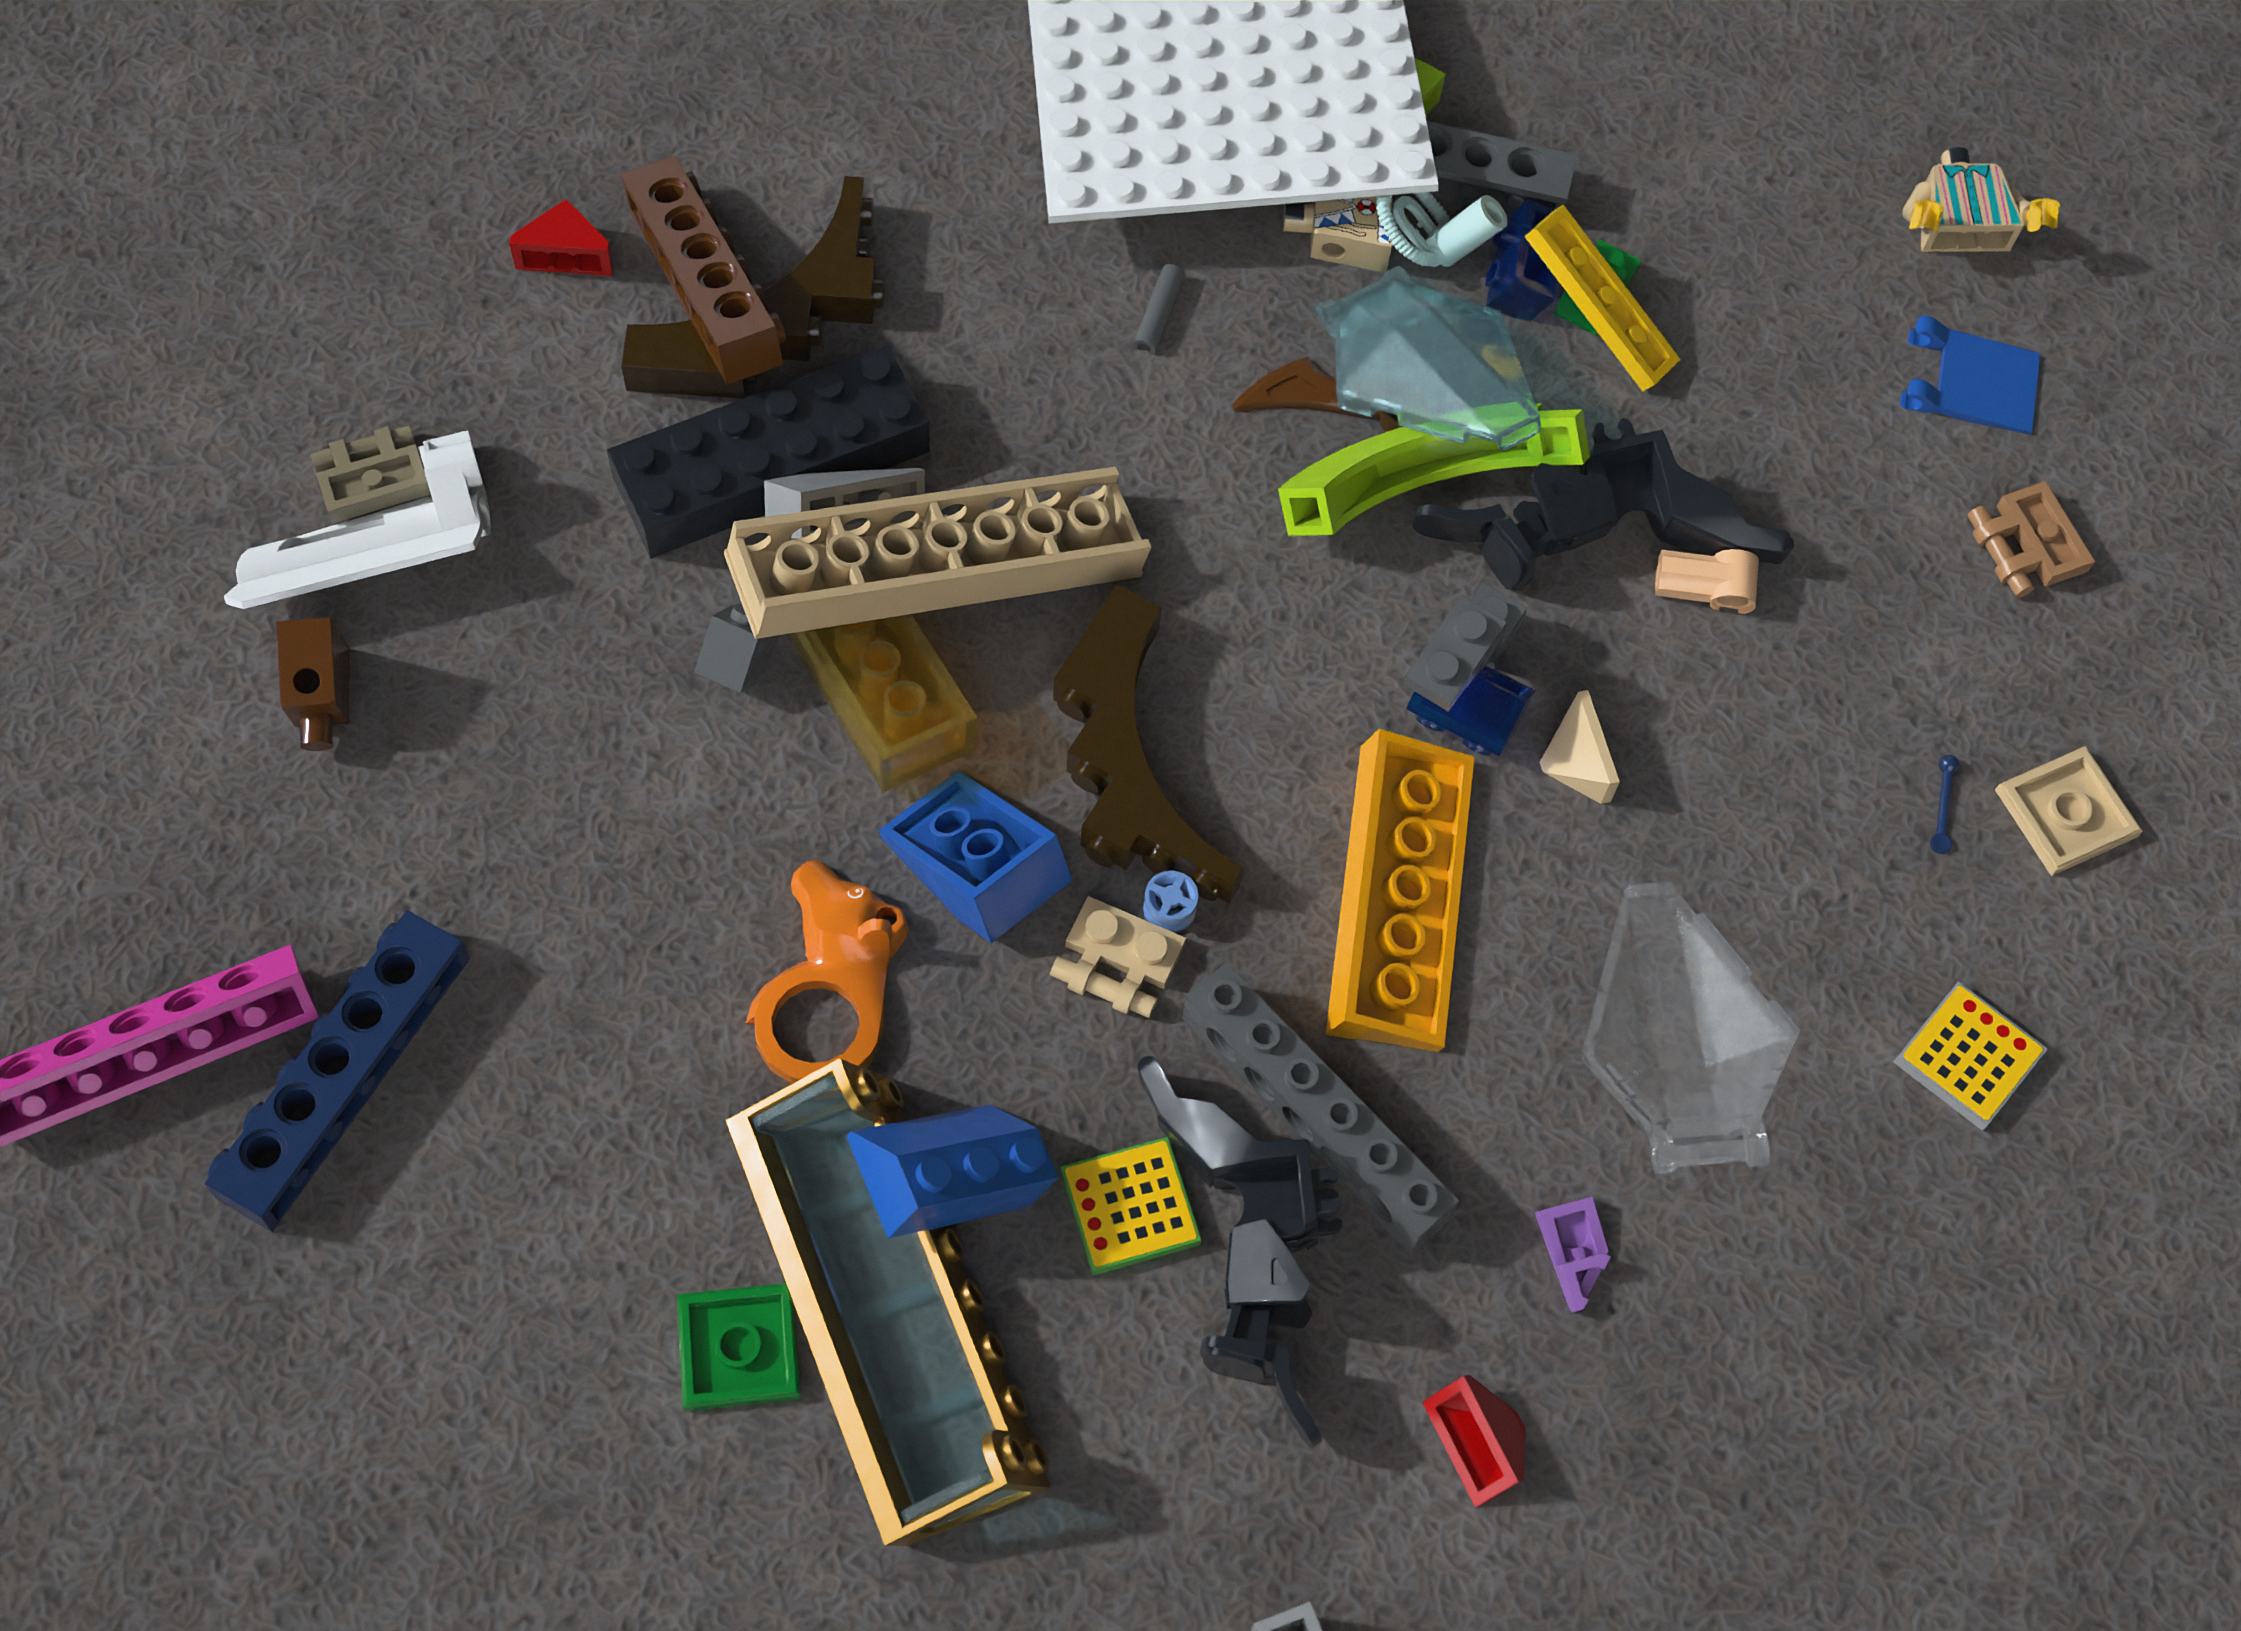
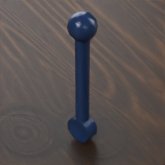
(1941, 841)

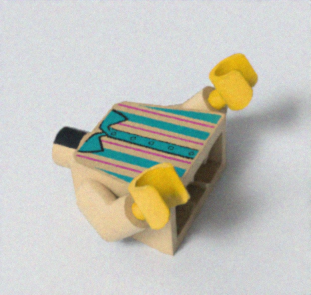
(1972, 207)

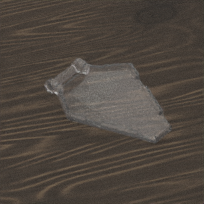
(1685, 1034)

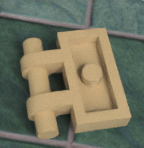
(1125, 944)

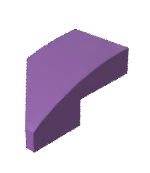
(1575, 1247)

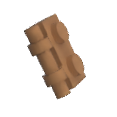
(2043, 533)

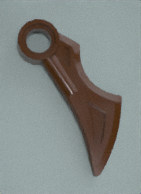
(1301, 386)

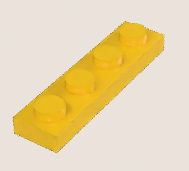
(1602, 298)

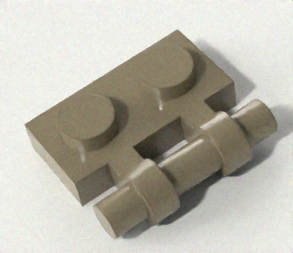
(370, 473)

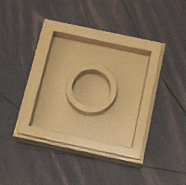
(2068, 810)

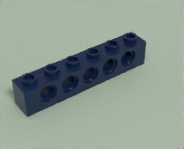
(269, 1192)

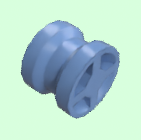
(1172, 890)

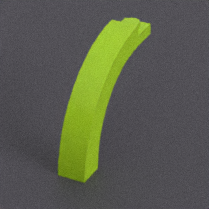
(1403, 459)

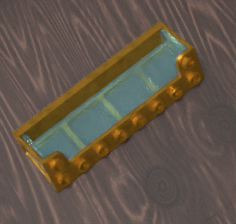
(886, 1317)

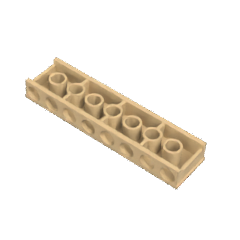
(932, 558)

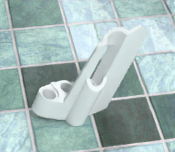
(380, 542)

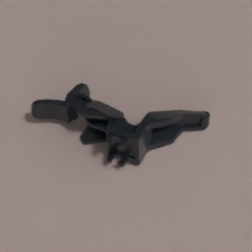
(1585, 505)
(1277, 1220)

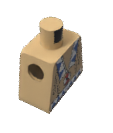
(1342, 231)

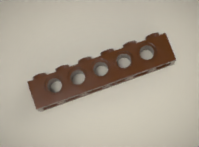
(703, 269)

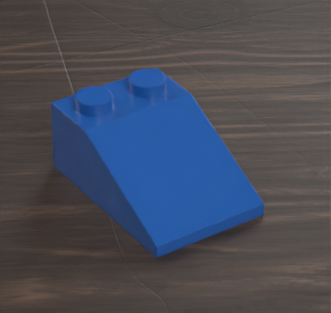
(978, 855)

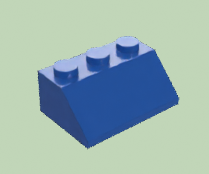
(951, 1168)

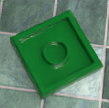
(738, 1347)

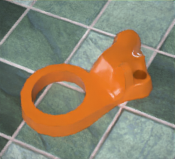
(845, 954)

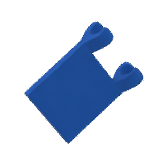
(1977, 379)

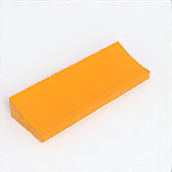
(1401, 893)

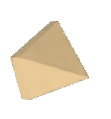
(1580, 753)

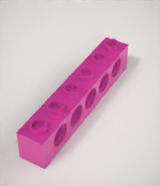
(152, 1042)

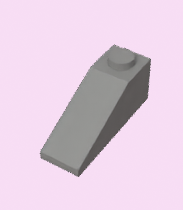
(842, 488)

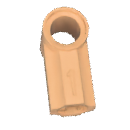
(1721, 579)

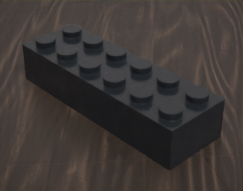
(714, 465)

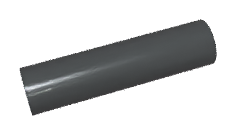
(1159, 308)

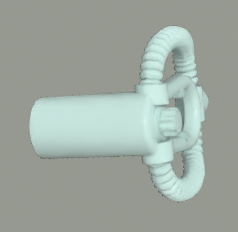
(1448, 240)

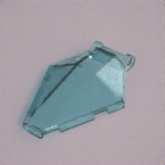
(1430, 362)

